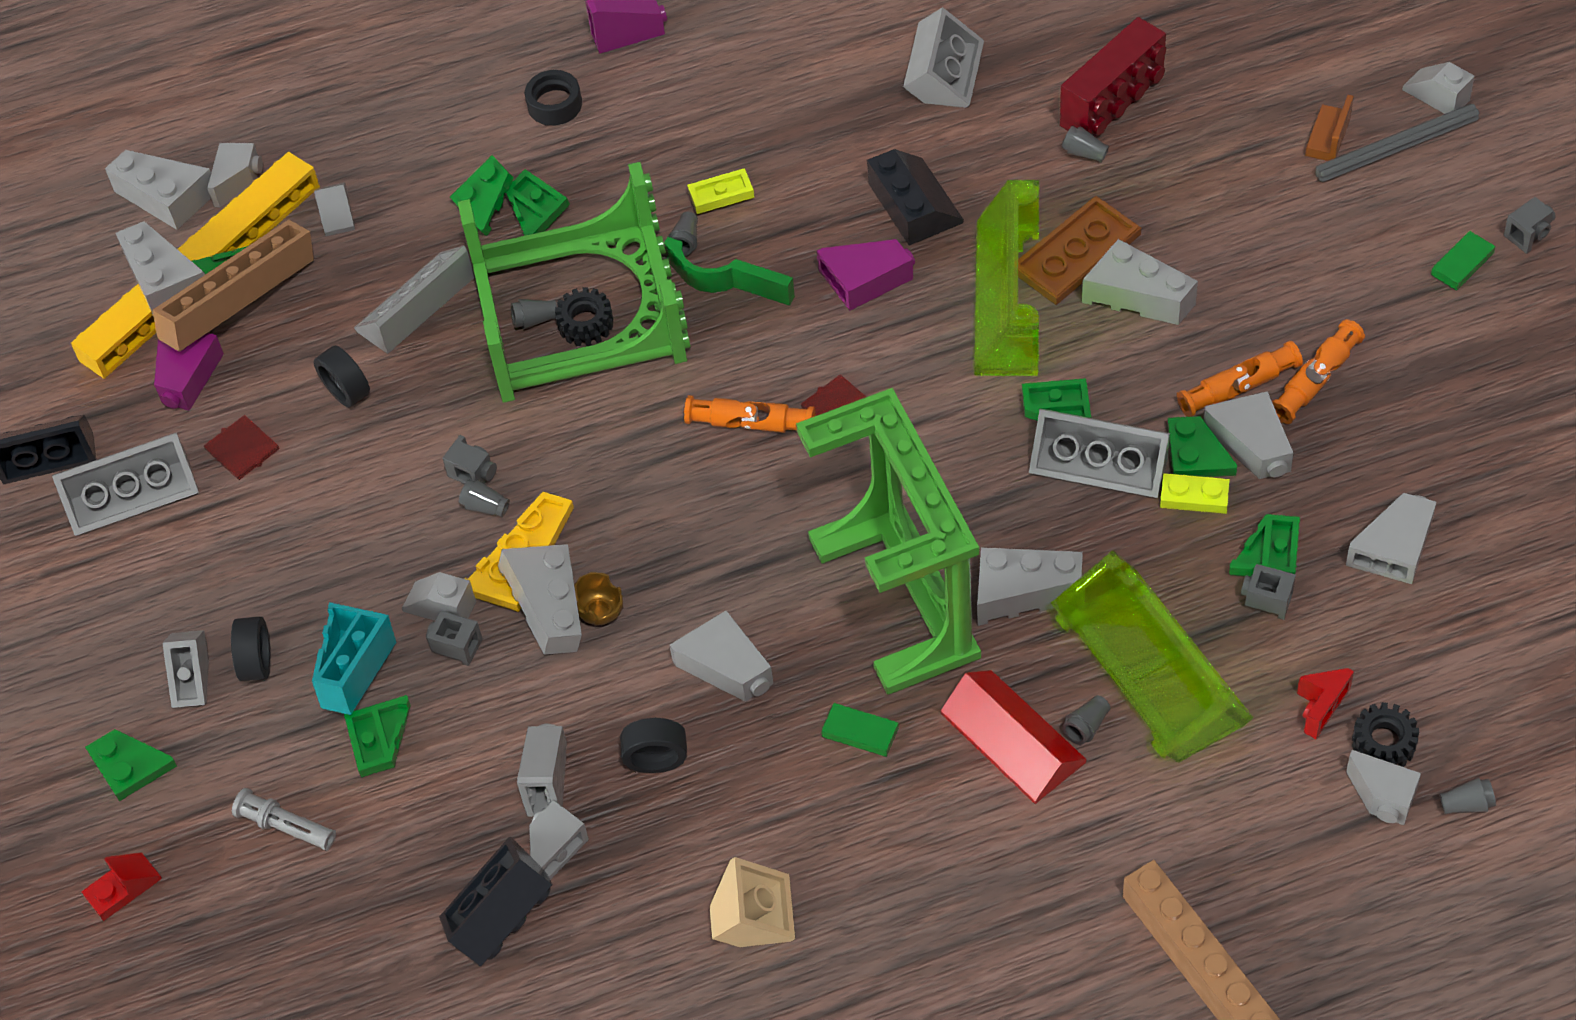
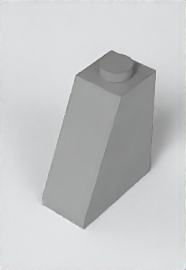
(1252, 434)
(1394, 539)
(724, 658)
(542, 767)

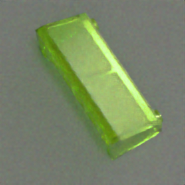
(1003, 328)
(1150, 658)

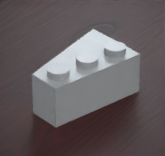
(160, 185)
(156, 264)
(1140, 284)
(1023, 580)
(546, 592)

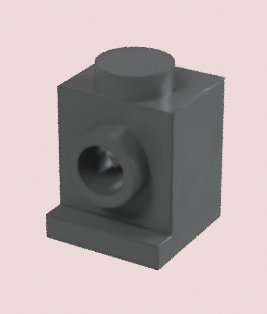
(1529, 224)
(468, 462)
(1269, 590)
(454, 637)

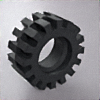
(585, 330)
(1391, 720)

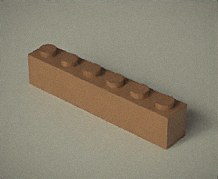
(233, 285)
(1193, 946)

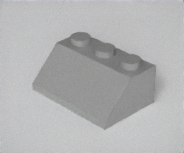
(943, 61)

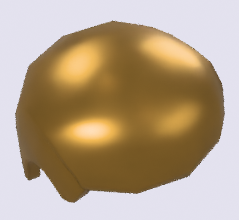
(597, 598)

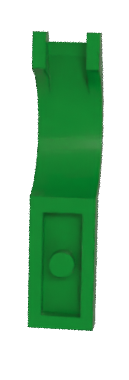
(735, 274)

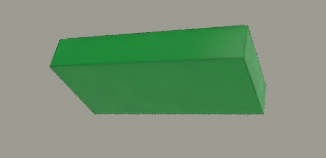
(1463, 260)
(860, 729)

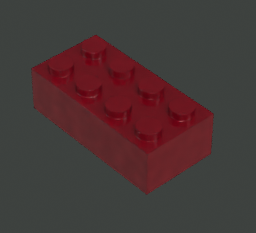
(1113, 78)

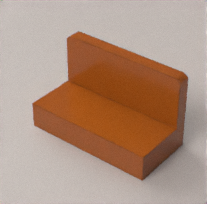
(1329, 131)

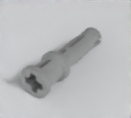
(268, 815)

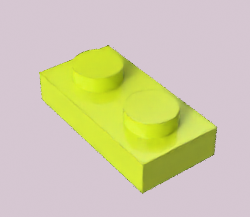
(720, 191)
(1194, 493)

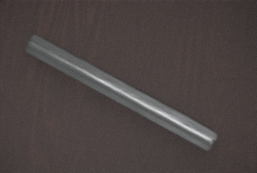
(1396, 142)

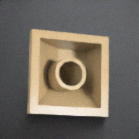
(752, 906)

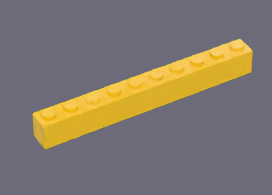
(238, 225)

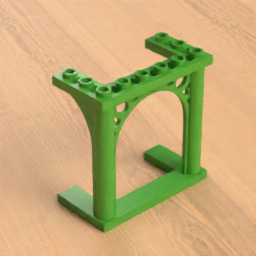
(622, 224)
(909, 559)

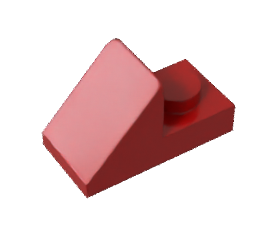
(1325, 695)
(125, 881)

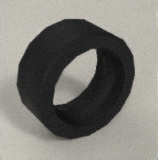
(556, 113)
(341, 376)
(250, 648)
(653, 745)

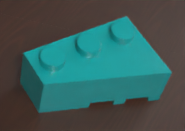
(350, 656)

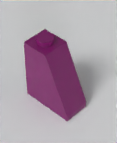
(624, 22)
(865, 269)
(185, 373)

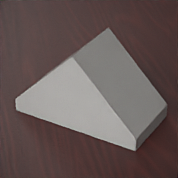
(334, 209)

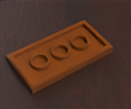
(1073, 248)

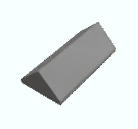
(417, 299)
(1099, 453)
(125, 483)

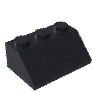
(911, 195)
(46, 449)
(495, 902)

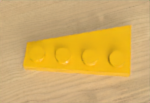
(535, 527)

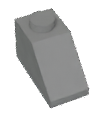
(1441, 86)
(233, 171)
(439, 594)
(186, 668)
(1383, 786)
(555, 837)

